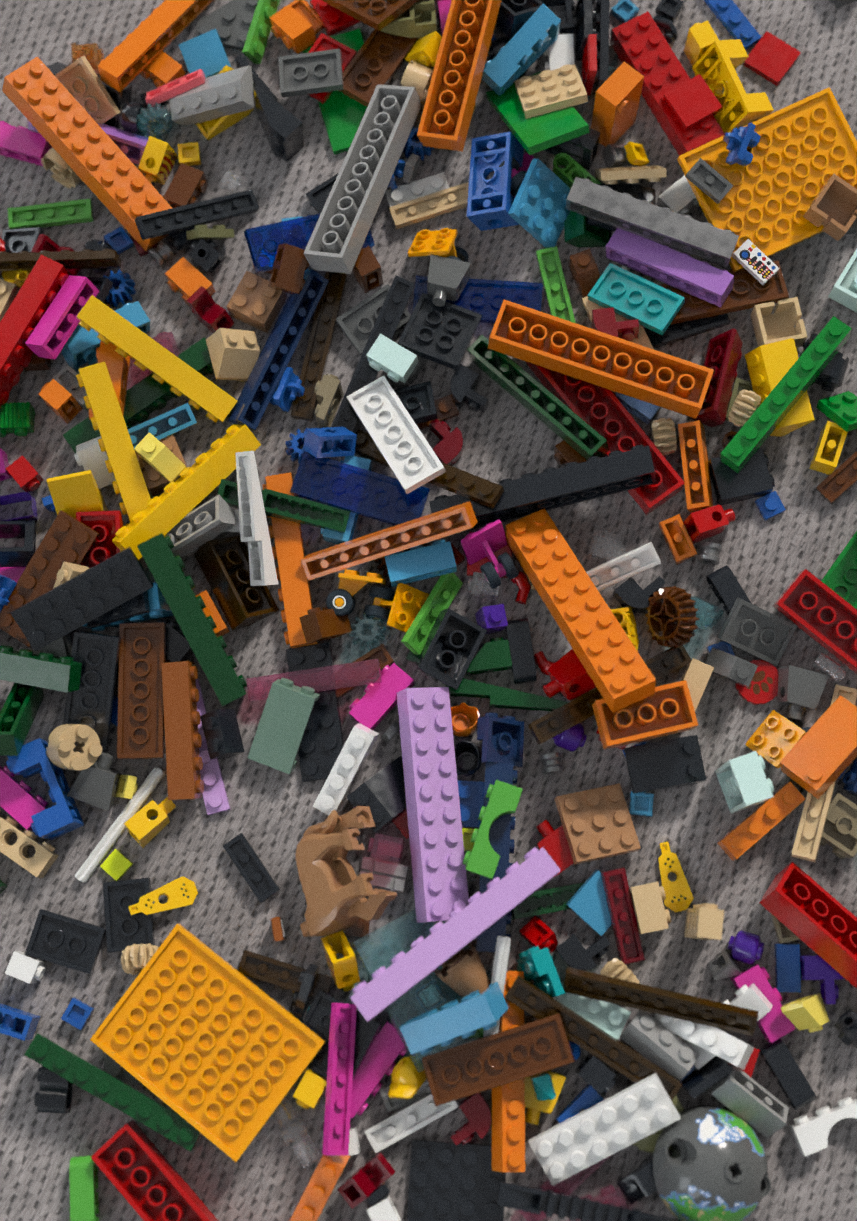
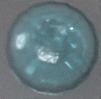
(707, 615)

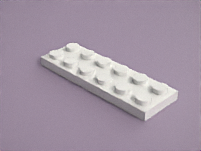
(396, 434)
(604, 1129)

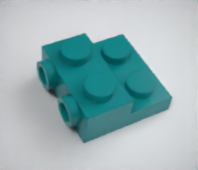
(540, 967)

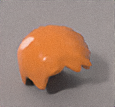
(464, 719)

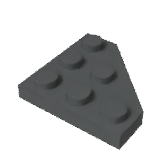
(230, 21)

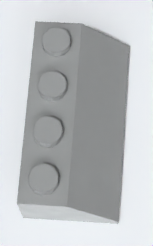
(216, 98)
(201, 526)

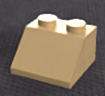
(233, 353)

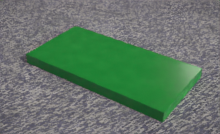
(340, 112)
(538, 131)

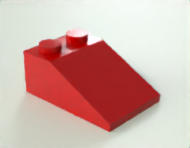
(106, 524)

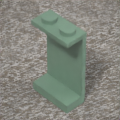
(282, 725)

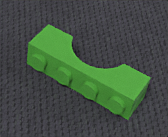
(502, 801)

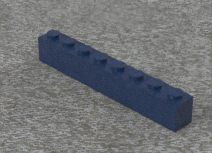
(278, 352)
(502, 844)

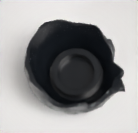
(128, 116)
(467, 758)

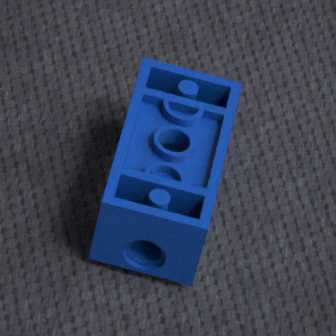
(491, 199)
(65, 814)

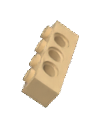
(44, 855)
(704, 922)

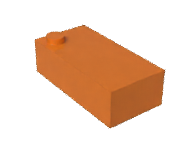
(617, 104)
(659, 715)
(824, 749)

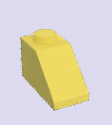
(159, 457)
(807, 1013)

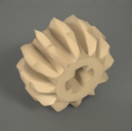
(743, 407)
(664, 435)
(136, 957)
(617, 969)

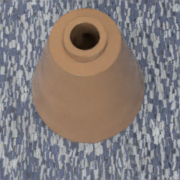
(464, 972)

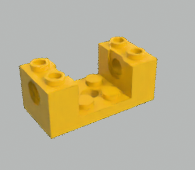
(718, 70)

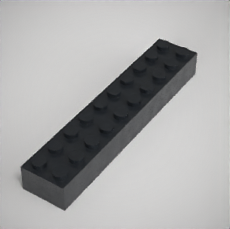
(562, 486)

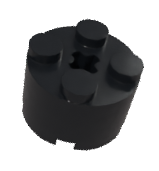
(833, 373)

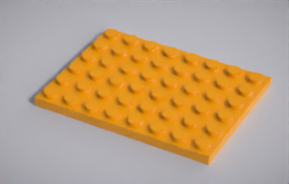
(788, 169)
(207, 1041)

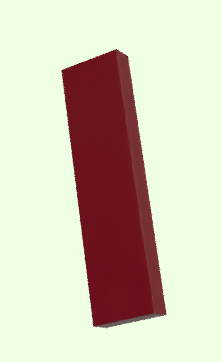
(622, 916)

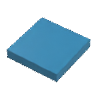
(205, 53)
(591, 904)

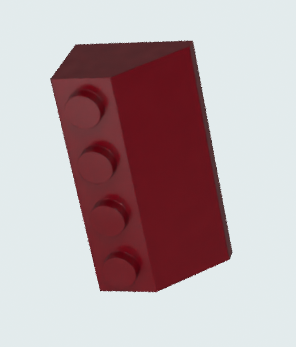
(723, 357)

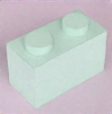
(392, 359)

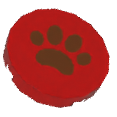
(763, 684)

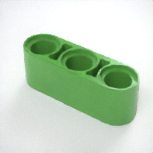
(571, 171)
(83, 1185)

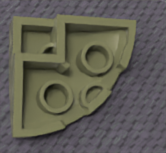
(415, 21)

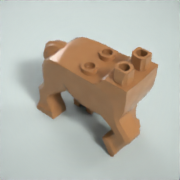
(328, 880)

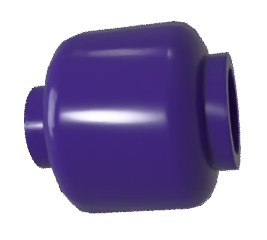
(571, 738)
(746, 947)

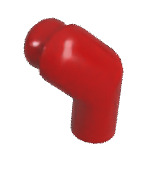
(524, 587)
(542, 662)

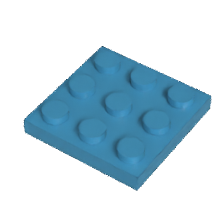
(541, 204)

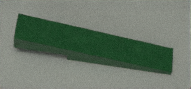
(292, 508)
(504, 697)
(545, 901)

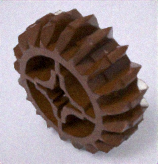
(671, 616)

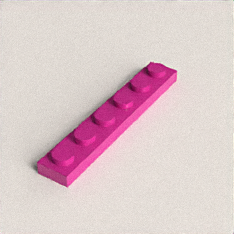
(339, 1079)

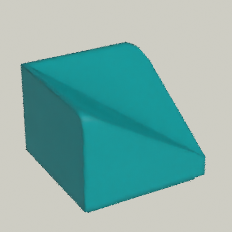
(543, 1087)

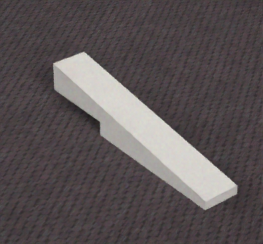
(254, 522)

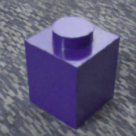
(492, 618)

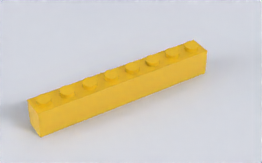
(157, 359)
(114, 438)
(188, 489)

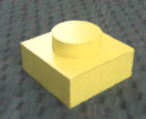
(126, 787)

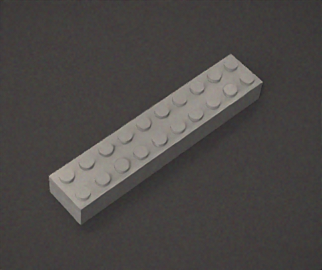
(363, 179)

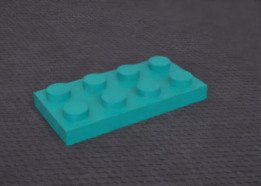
(636, 298)

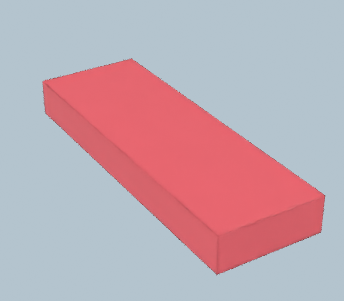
(175, 87)

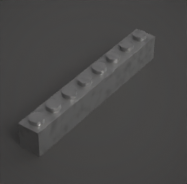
(651, 221)

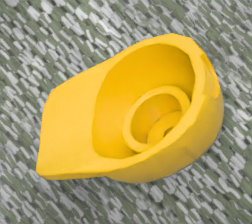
(405, 1079)

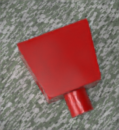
(708, 522)
(568, 677)
(555, 845)

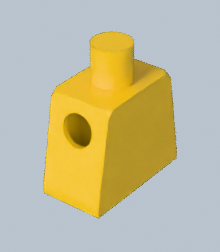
(143, 828)
(535, 1106)

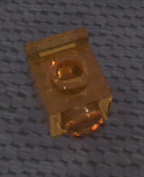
(90, 51)

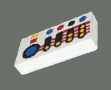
(755, 262)

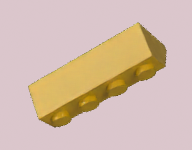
(766, 368)

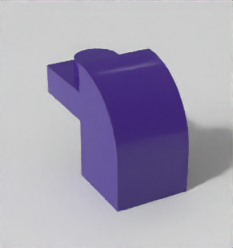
(815, 968)

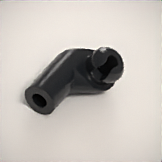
(668, 26)

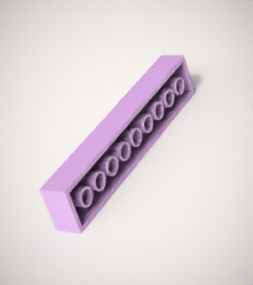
(432, 802)
(455, 934)

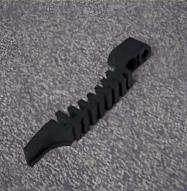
(536, 1200)

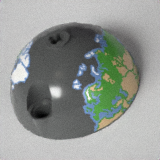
(701, 1183)

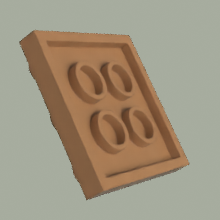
(597, 823)

